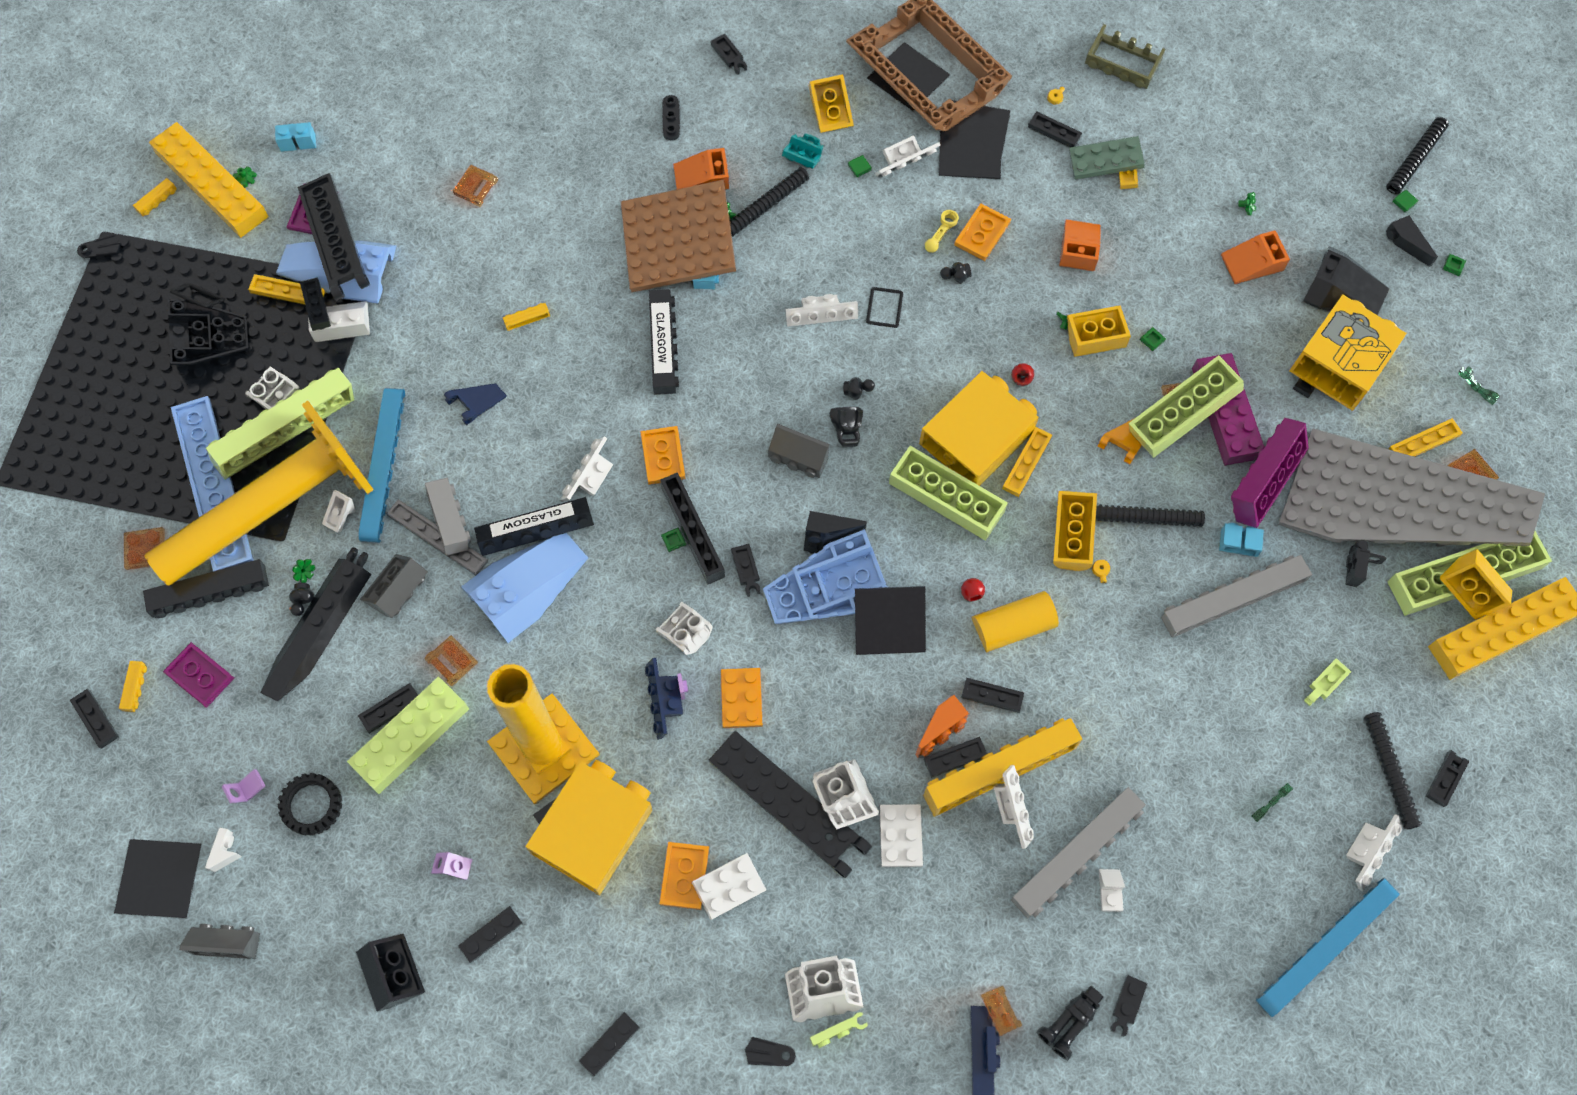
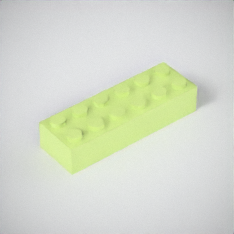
(1186, 406)
(947, 493)
(408, 735)

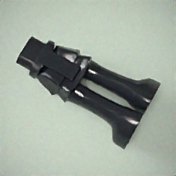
(1079, 1010)

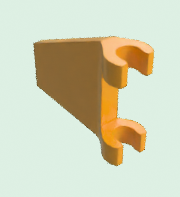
(1122, 438)

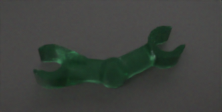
(1487, 394)
(1263, 810)

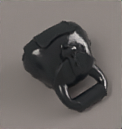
(847, 422)

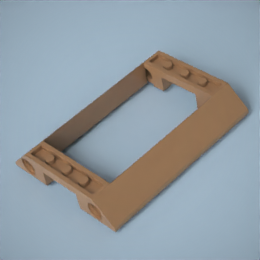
(990, 74)

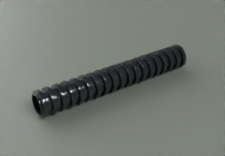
(1417, 155)
(768, 200)
(1150, 515)
(1392, 770)

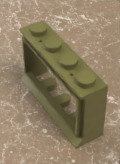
(1117, 70)

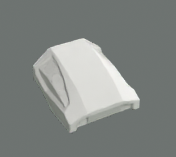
(271, 388)
(686, 629)

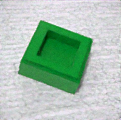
(859, 166)
(1405, 201)
(1454, 264)
(1152, 339)
(673, 539)

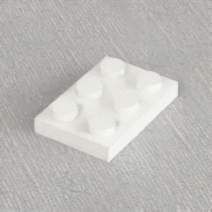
(901, 835)
(728, 886)

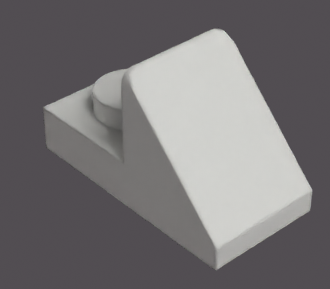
(337, 511)
(219, 856)
(1111, 890)

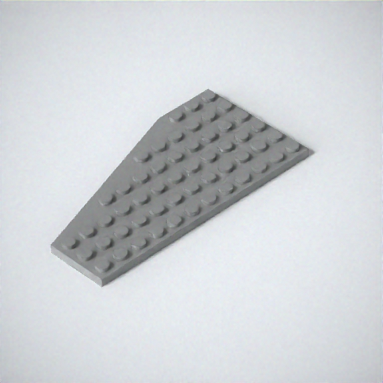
(1393, 498)

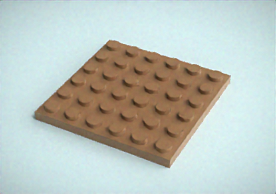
(677, 236)

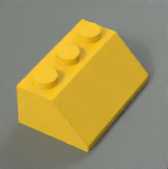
(1097, 331)
(1477, 585)

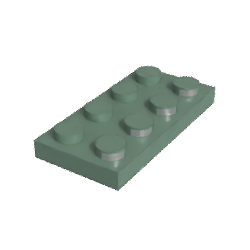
(1106, 157)

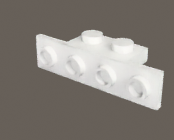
(902, 152)
(821, 310)
(591, 473)
(1012, 805)
(1371, 847)

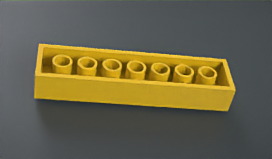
(209, 179)
(1506, 628)
(985, 774)

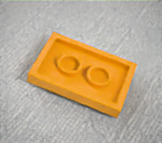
(982, 232)
(662, 453)
(741, 698)
(683, 866)

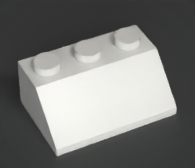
(345, 322)

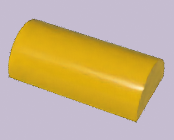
(1075, 530)
(1016, 621)

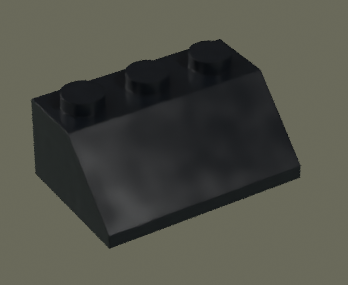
(389, 971)

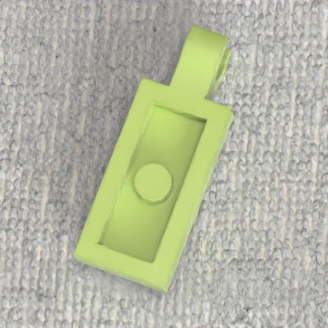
(1327, 681)
(839, 1030)

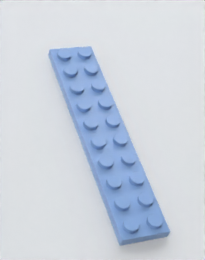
(196, 430)

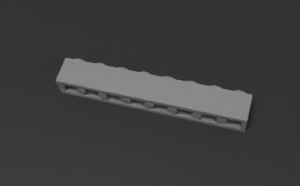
(1236, 595)
(1077, 853)

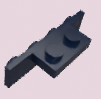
(664, 697)
(983, 1051)

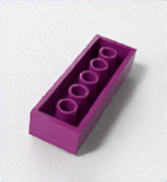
(1234, 423)
(1270, 472)

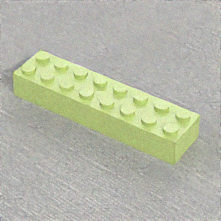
(279, 423)
(1422, 587)

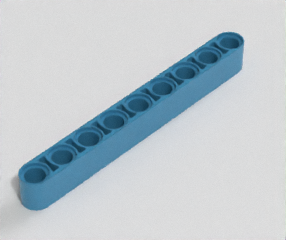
(381, 463)
(1330, 945)

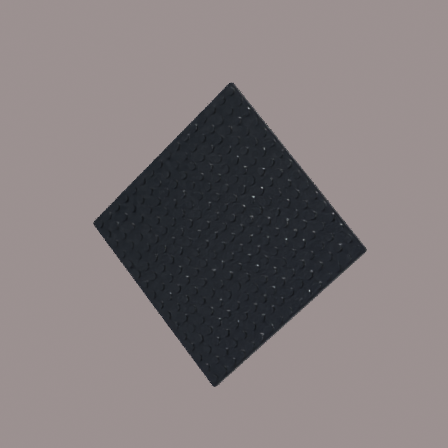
(105, 397)

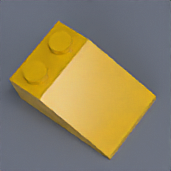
(831, 103)

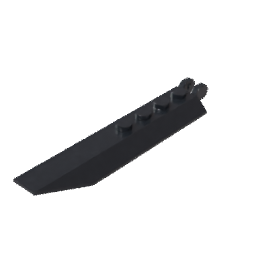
(317, 625)

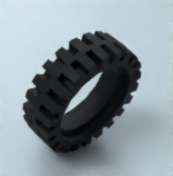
(299, 783)

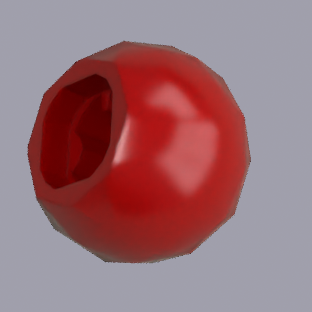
(1022, 370)
(972, 589)

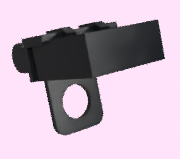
(1358, 561)

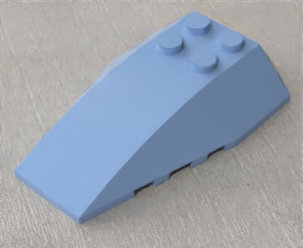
(303, 263)
(825, 581)
(525, 583)

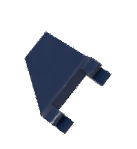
(476, 399)

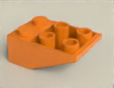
(702, 169)
(1080, 245)
(1256, 257)
(948, 718)

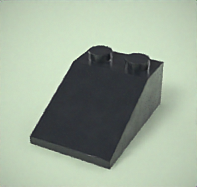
(827, 528)

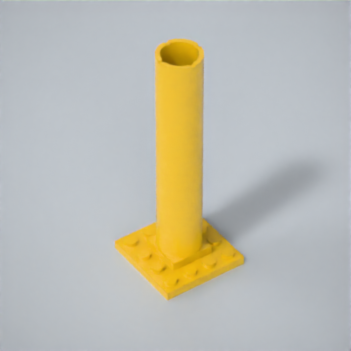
(255, 503)
(540, 736)

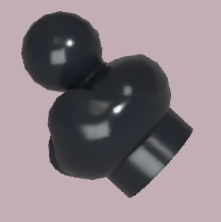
(958, 270)
(855, 387)
(299, 596)

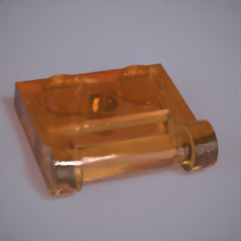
(471, 181)
(456, 655)
(1001, 1010)

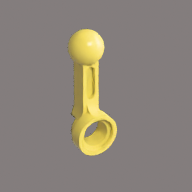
(932, 245)

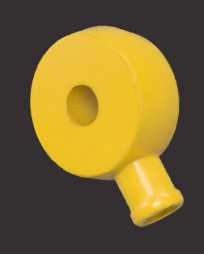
(1056, 96)
(1102, 573)

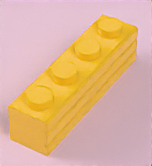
(155, 197)
(526, 316)
(132, 686)

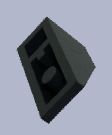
(1410, 239)

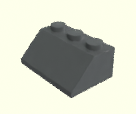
(798, 451)
(394, 585)
(221, 941)

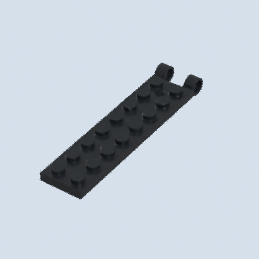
(332, 234)
(786, 801)

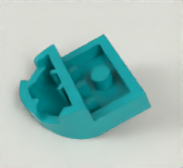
(804, 150)

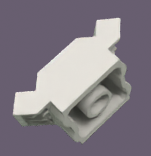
(844, 794)
(823, 988)

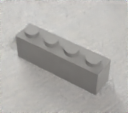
(447, 517)

